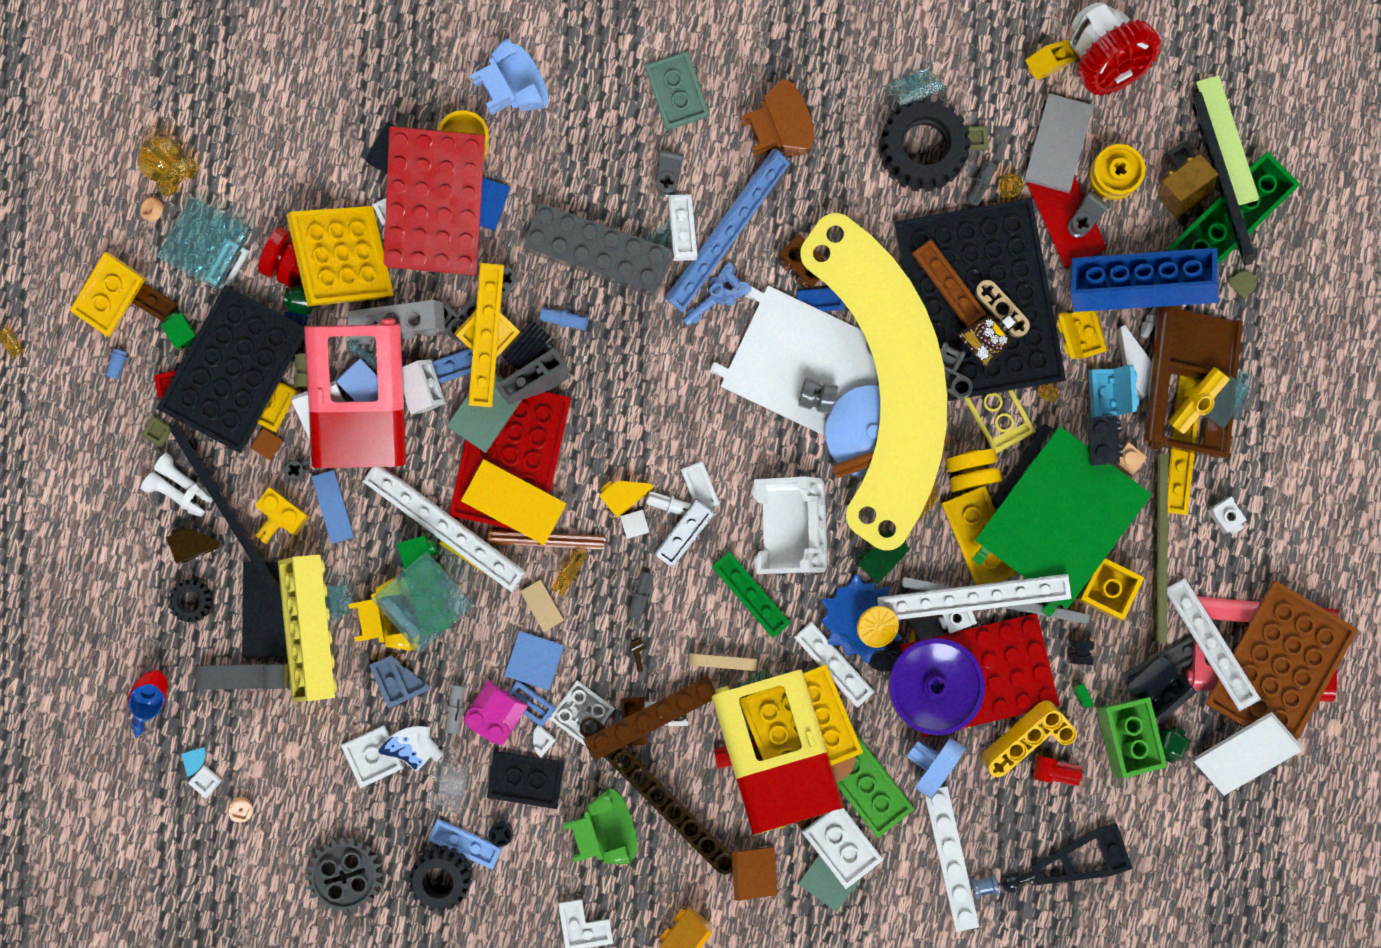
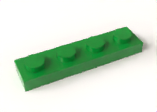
(751, 595)

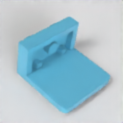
(1113, 391)

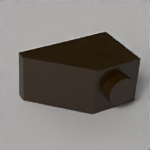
(190, 544)

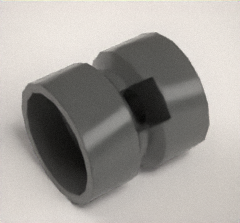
(826, 396)

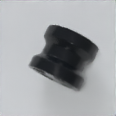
(498, 834)

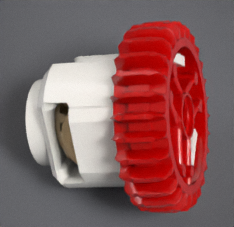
(1112, 48)

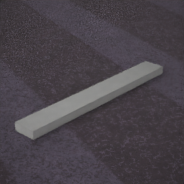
(1029, 608)

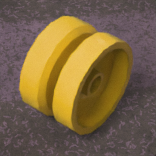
(466, 122)
(1126, 162)
(972, 467)

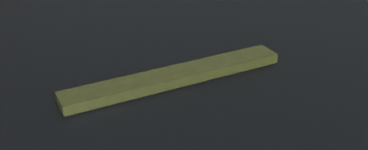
(1160, 548)

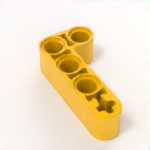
(1001, 758)

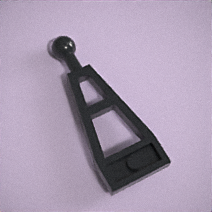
(1111, 849)

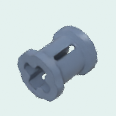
(985, 886)

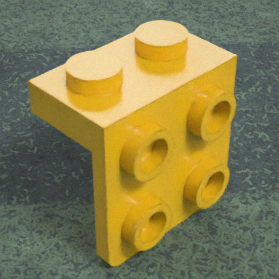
(1082, 334)

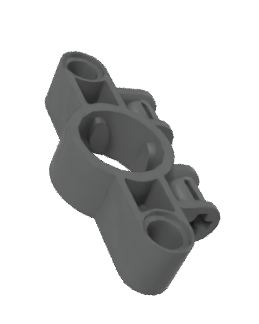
(951, 367)

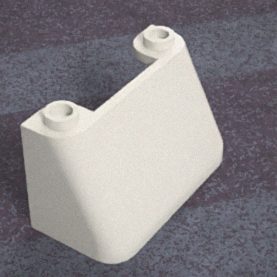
(792, 525)

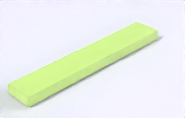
(1228, 139)

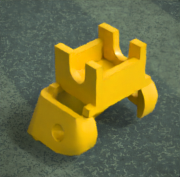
(377, 625)

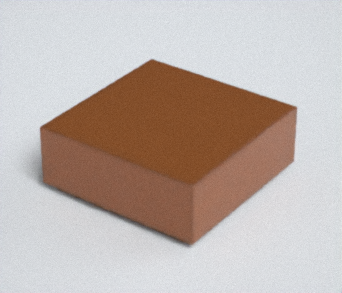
(267, 444)

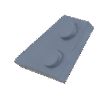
(396, 681)

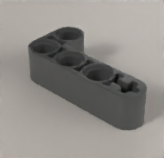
(458, 319)
(243, 676)

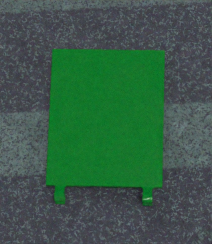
(1062, 516)

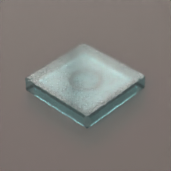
(915, 87)

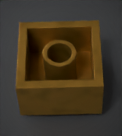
(1187, 185)

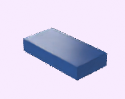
(821, 298)

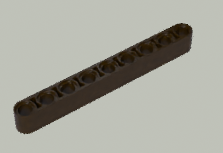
(662, 805)

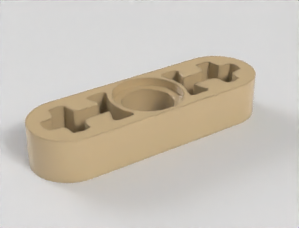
(1003, 298)
(722, 662)

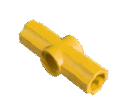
(1198, 400)

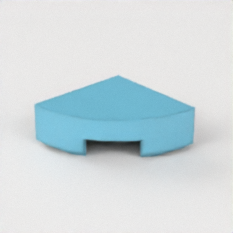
(194, 760)

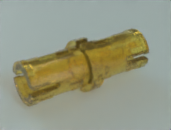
(569, 572)

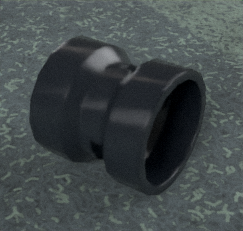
(1081, 653)

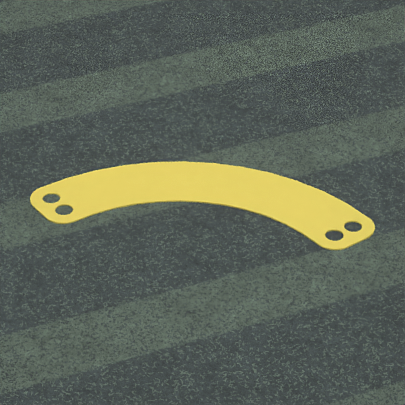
(907, 371)

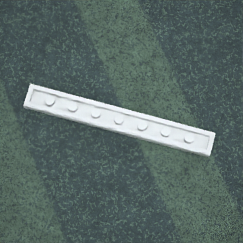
(445, 527)
(978, 597)

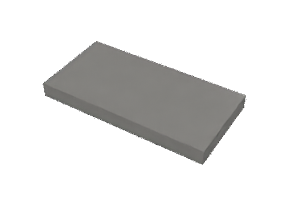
(1058, 143)

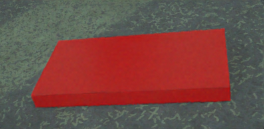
(1056, 211)

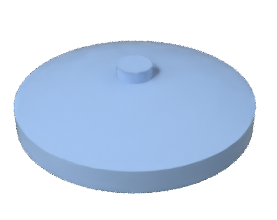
(854, 425)

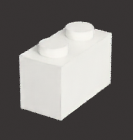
(421, 387)

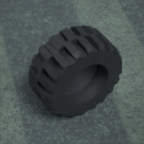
(935, 116)

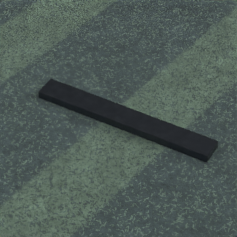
(1223, 181)
(224, 506)

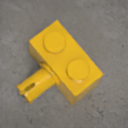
(280, 514)

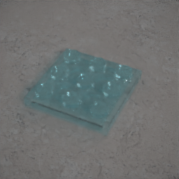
(204, 243)
(423, 602)

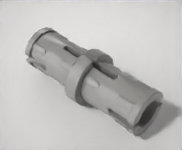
(455, 709)

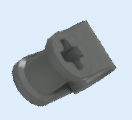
(669, 170)
(1088, 213)

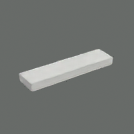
(841, 671)

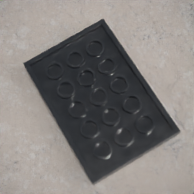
(232, 369)

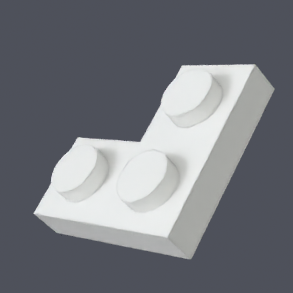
(580, 933)

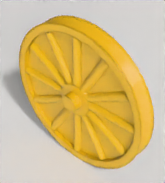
(877, 626)

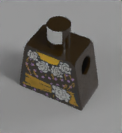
(987, 338)

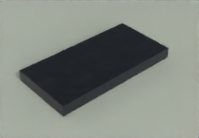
(262, 615)

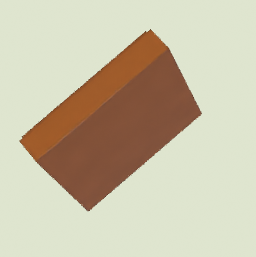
(754, 873)

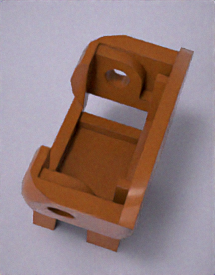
(781, 122)

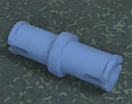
(564, 318)

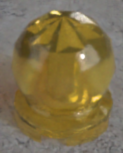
(165, 162)

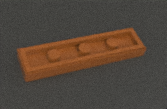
(949, 284)

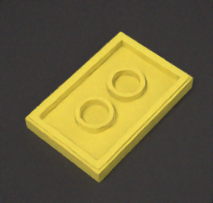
(1010, 436)

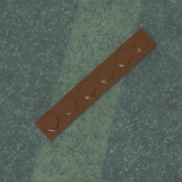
(649, 718)

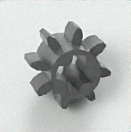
(303, 471)

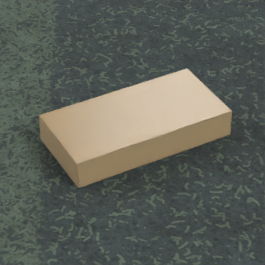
(542, 605)

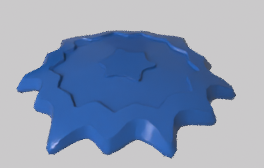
(844, 613)

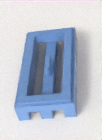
(546, 714)

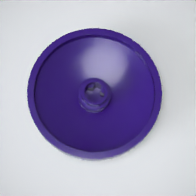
(936, 686)

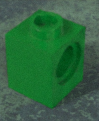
(179, 331)

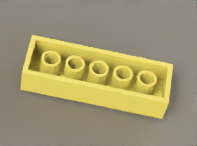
(307, 628)

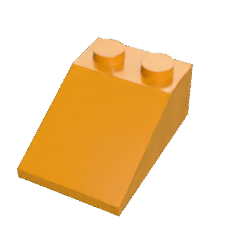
(688, 932)

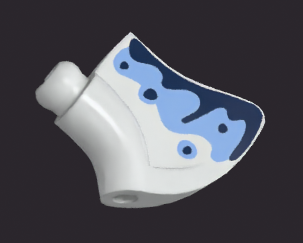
(411, 746)

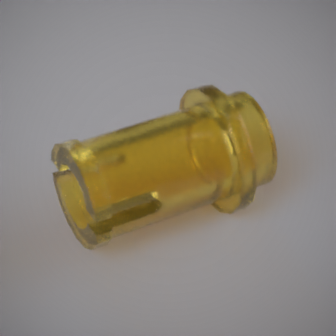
(10, 343)

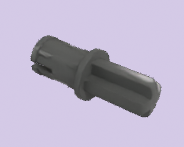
(981, 183)
(640, 595)

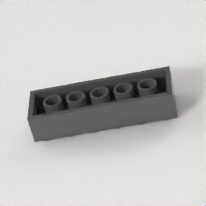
(598, 250)

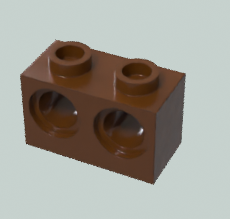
(797, 266)

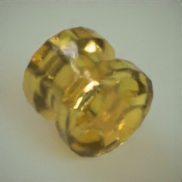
(1014, 183)

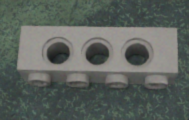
(430, 312)

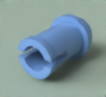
(116, 363)

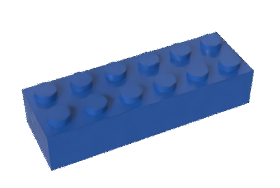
(1145, 280)

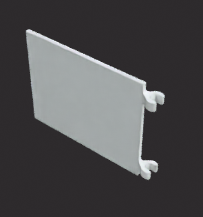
(793, 343)

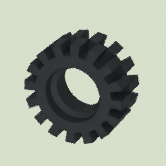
(177, 595)

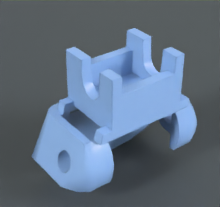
(512, 80)

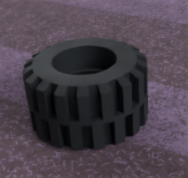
(431, 895)

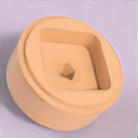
(151, 209)
(240, 809)

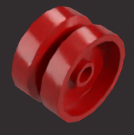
(279, 258)

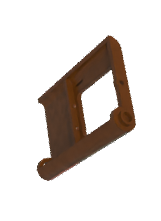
(1190, 347)

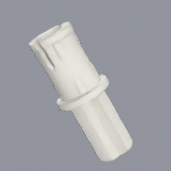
(667, 503)

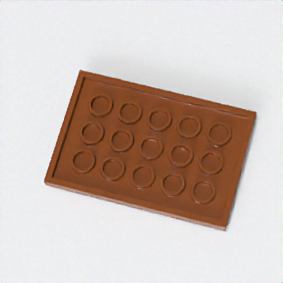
(1287, 657)

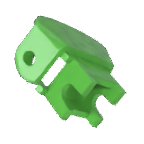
(605, 830)

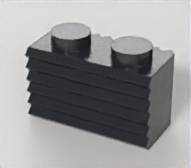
(528, 346)

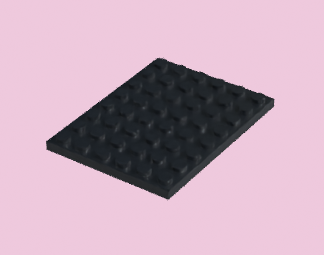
(997, 246)

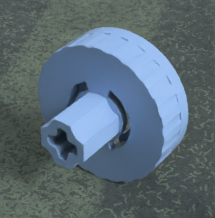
(936, 764)

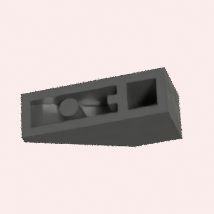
(534, 378)

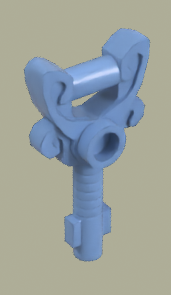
(719, 293)

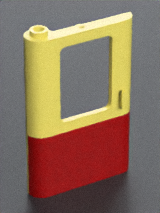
(784, 786)

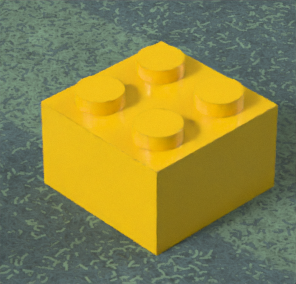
(1111, 589)

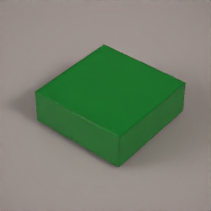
(1082, 695)

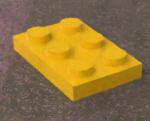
(107, 294)

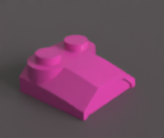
(494, 713)

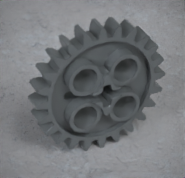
(338, 855)

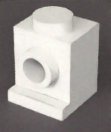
(1219, 515)
(946, 621)

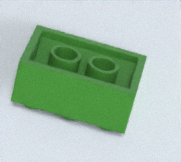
(1131, 737)

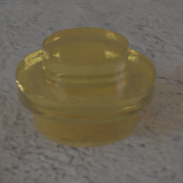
(1049, 393)

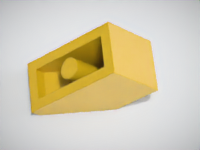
(1051, 59)
(623, 495)

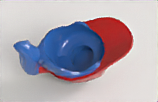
(147, 699)

